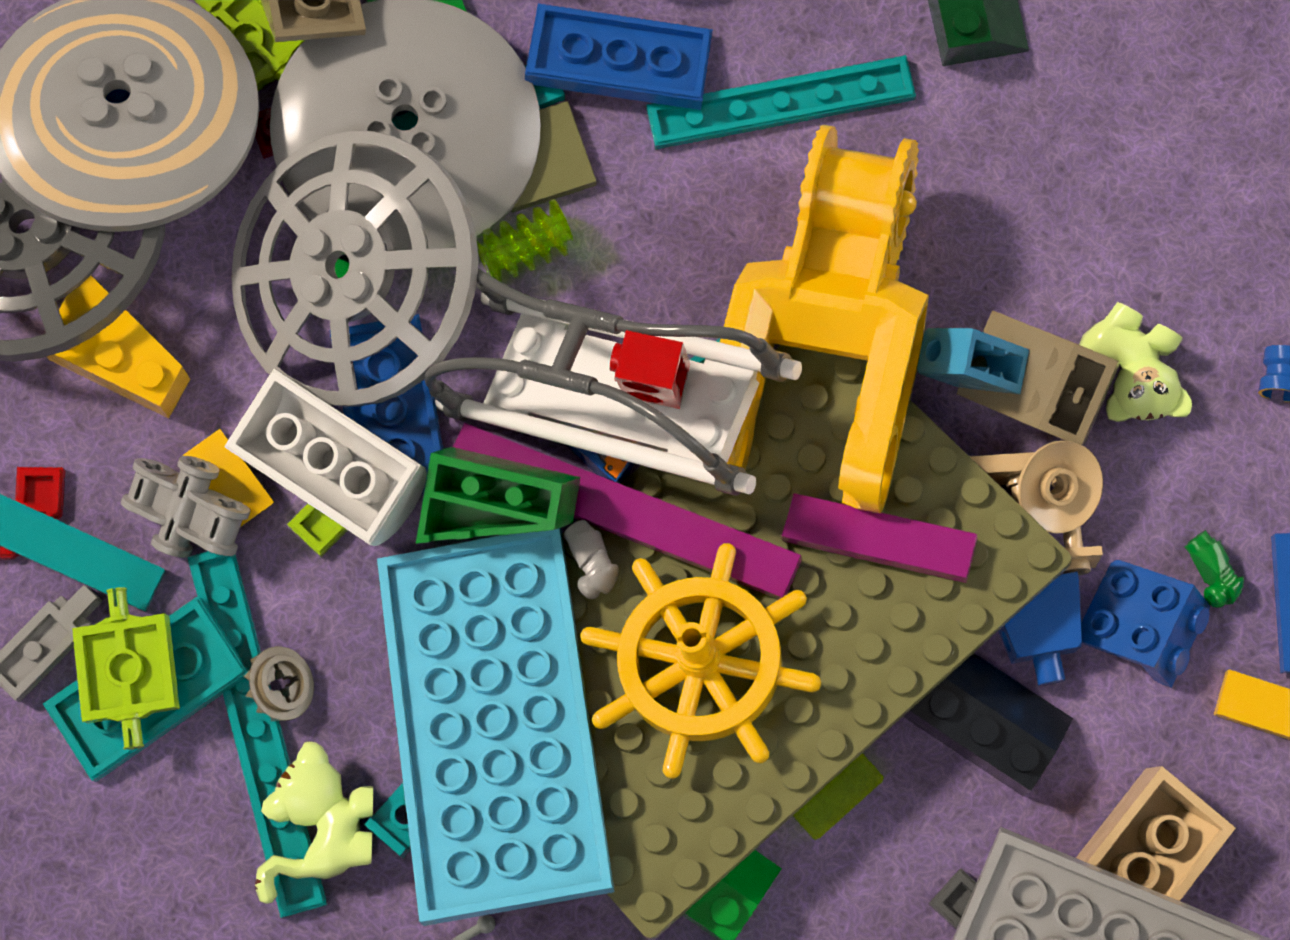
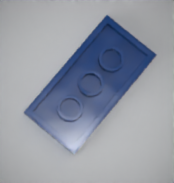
(618, 56)
(406, 420)

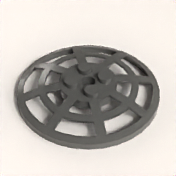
(42, 249)

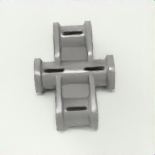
(185, 506)

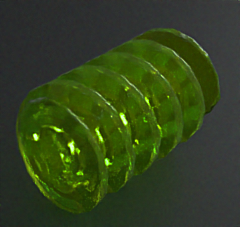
(525, 242)

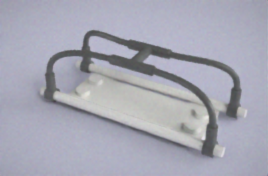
(561, 388)

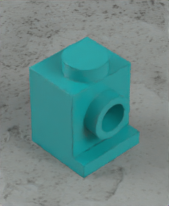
(387, 827)

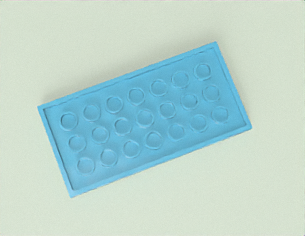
(493, 727)

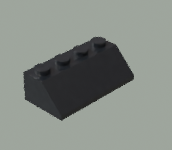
(993, 723)

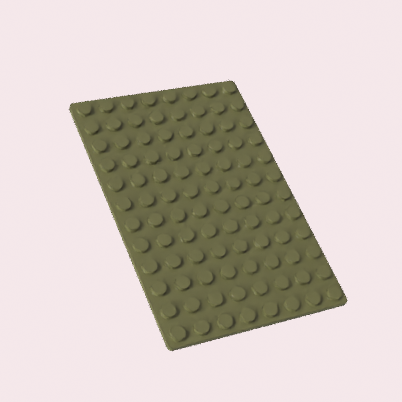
(866, 630)

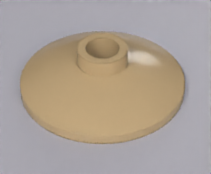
(1076, 489)

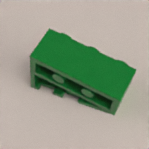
(489, 495)

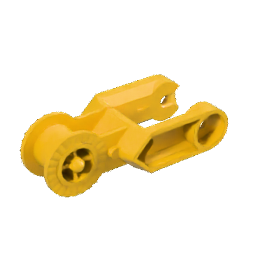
(845, 299)

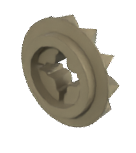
(280, 664)

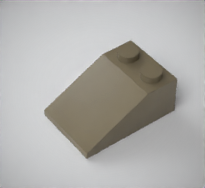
(313, 19)

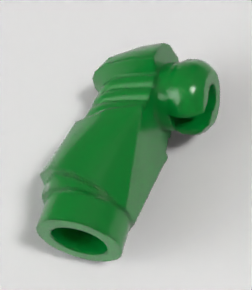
(1215, 570)

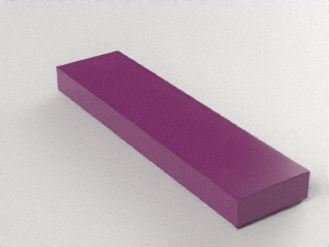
(880, 538)

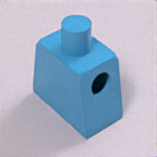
(948, 357)

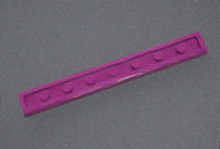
(653, 521)

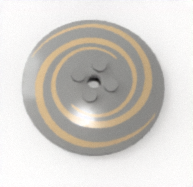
(132, 160)

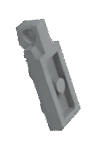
(44, 642)

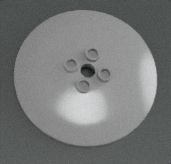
(445, 69)

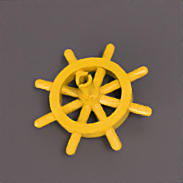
(699, 659)

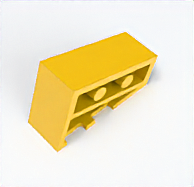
(122, 355)

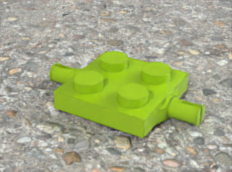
(251, 28)
(125, 668)

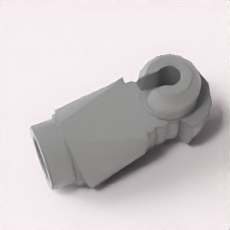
(592, 558)

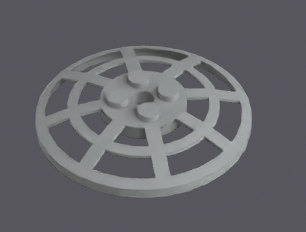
(369, 272)

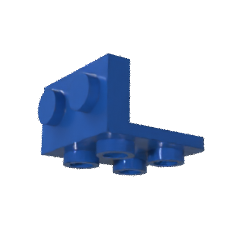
(1145, 619)

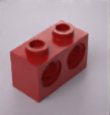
(651, 368)

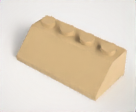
(1158, 835)

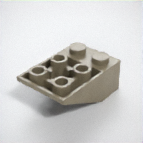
(1060, 382)

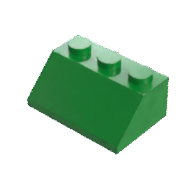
(735, 898)

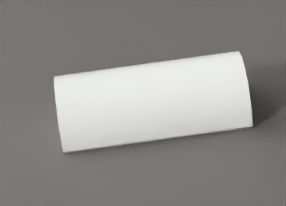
(328, 460)

